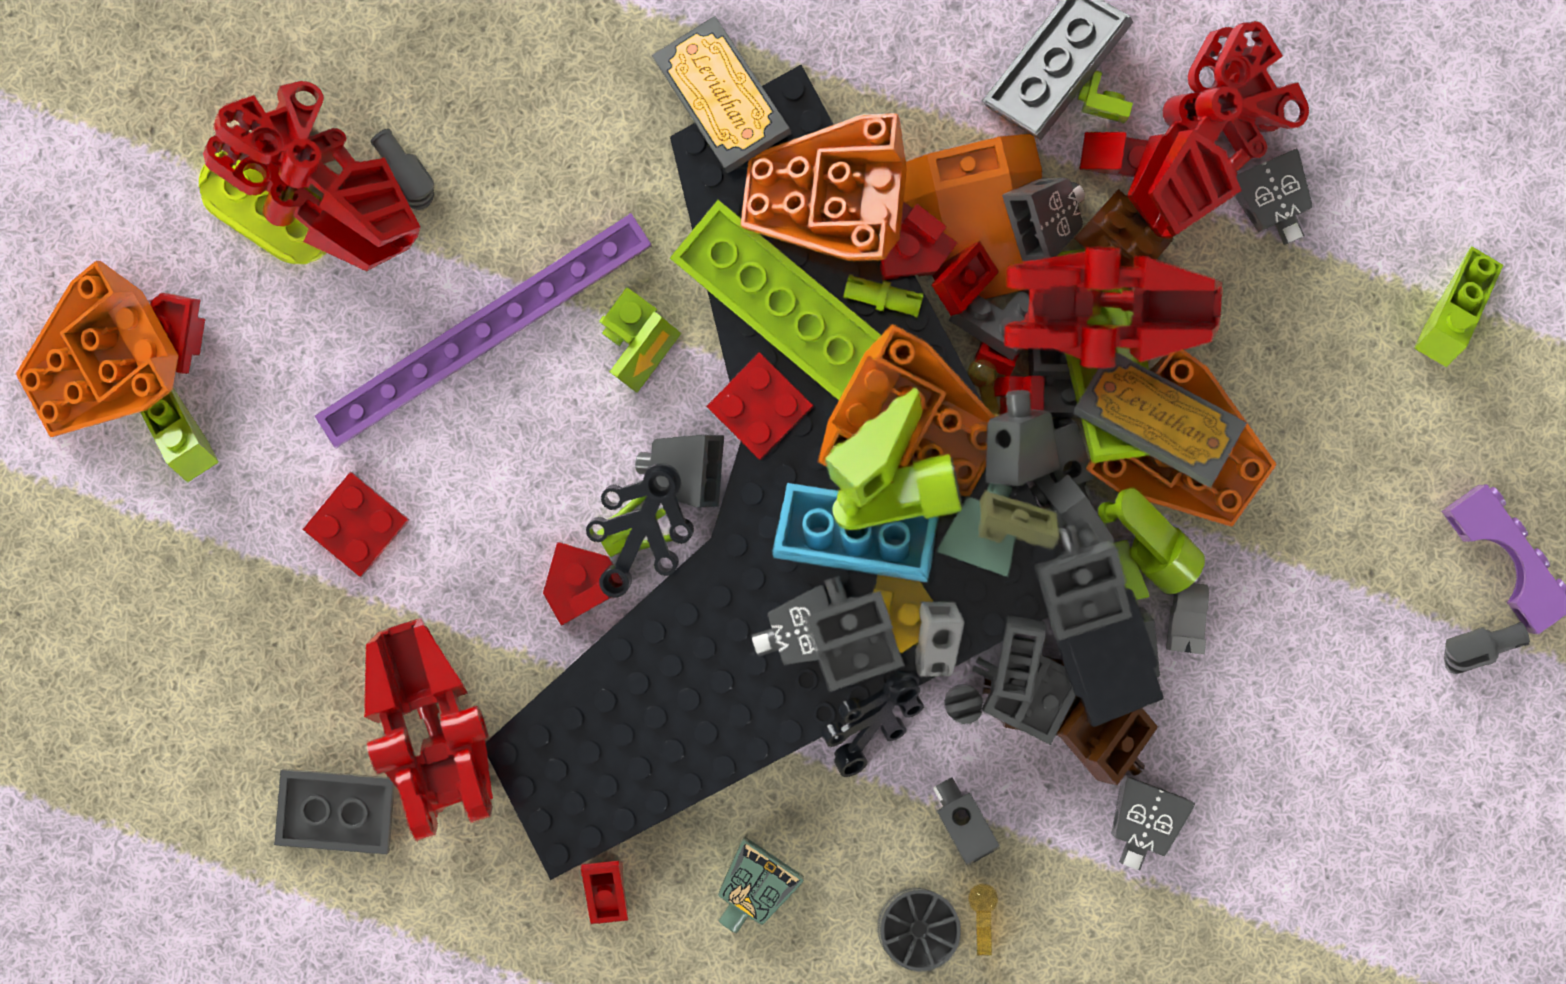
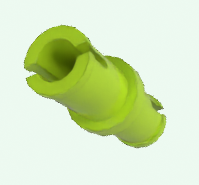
(883, 295)

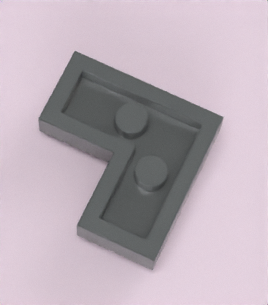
(988, 321)

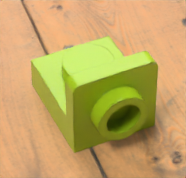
(1107, 106)
(626, 317)

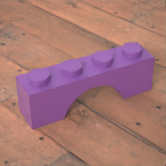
(1537, 596)

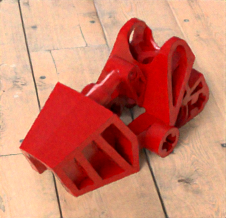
(1184, 170)
(362, 208)
(1168, 304)
(411, 673)

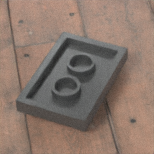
(334, 811)

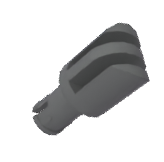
(407, 169)
(1482, 647)
(963, 704)

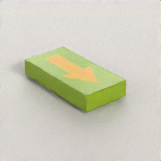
(645, 352)

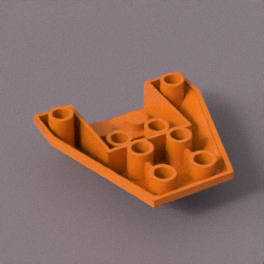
(832, 189)
(966, 191)
(97, 355)
(951, 417)
(1161, 484)

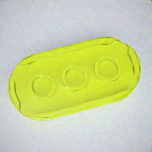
(246, 216)

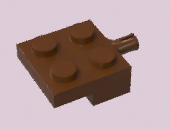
(1122, 227)
(1111, 746)

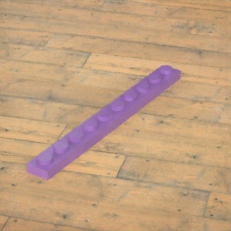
(483, 331)

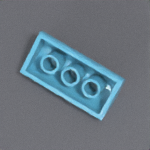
(813, 537)

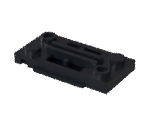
(1112, 667)

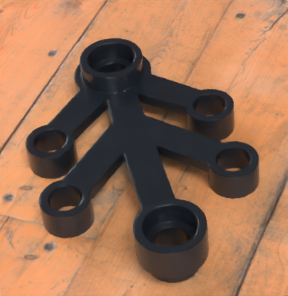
(643, 524)
(901, 691)

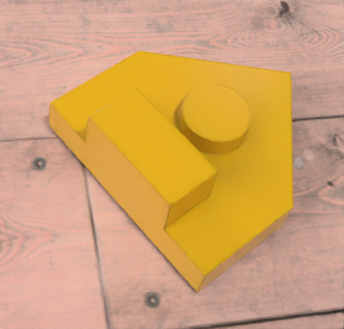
(903, 605)

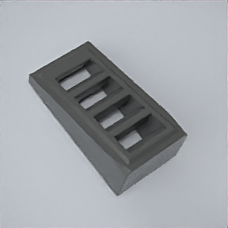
(1027, 627)

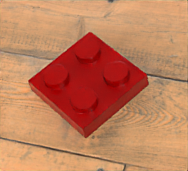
(760, 406)
(356, 524)

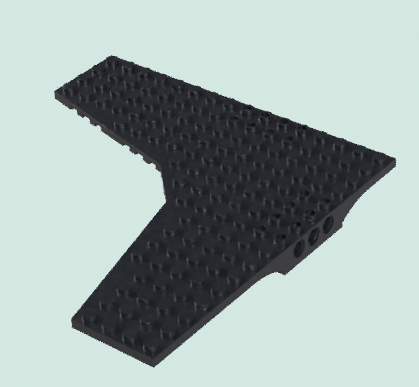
(675, 688)

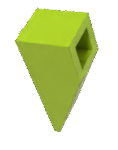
(1459, 308)
(179, 437)
(872, 456)

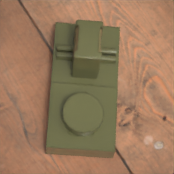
(1012, 517)

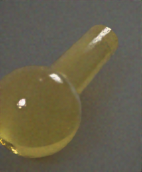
(983, 376)
(983, 900)

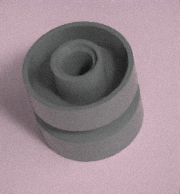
(918, 929)

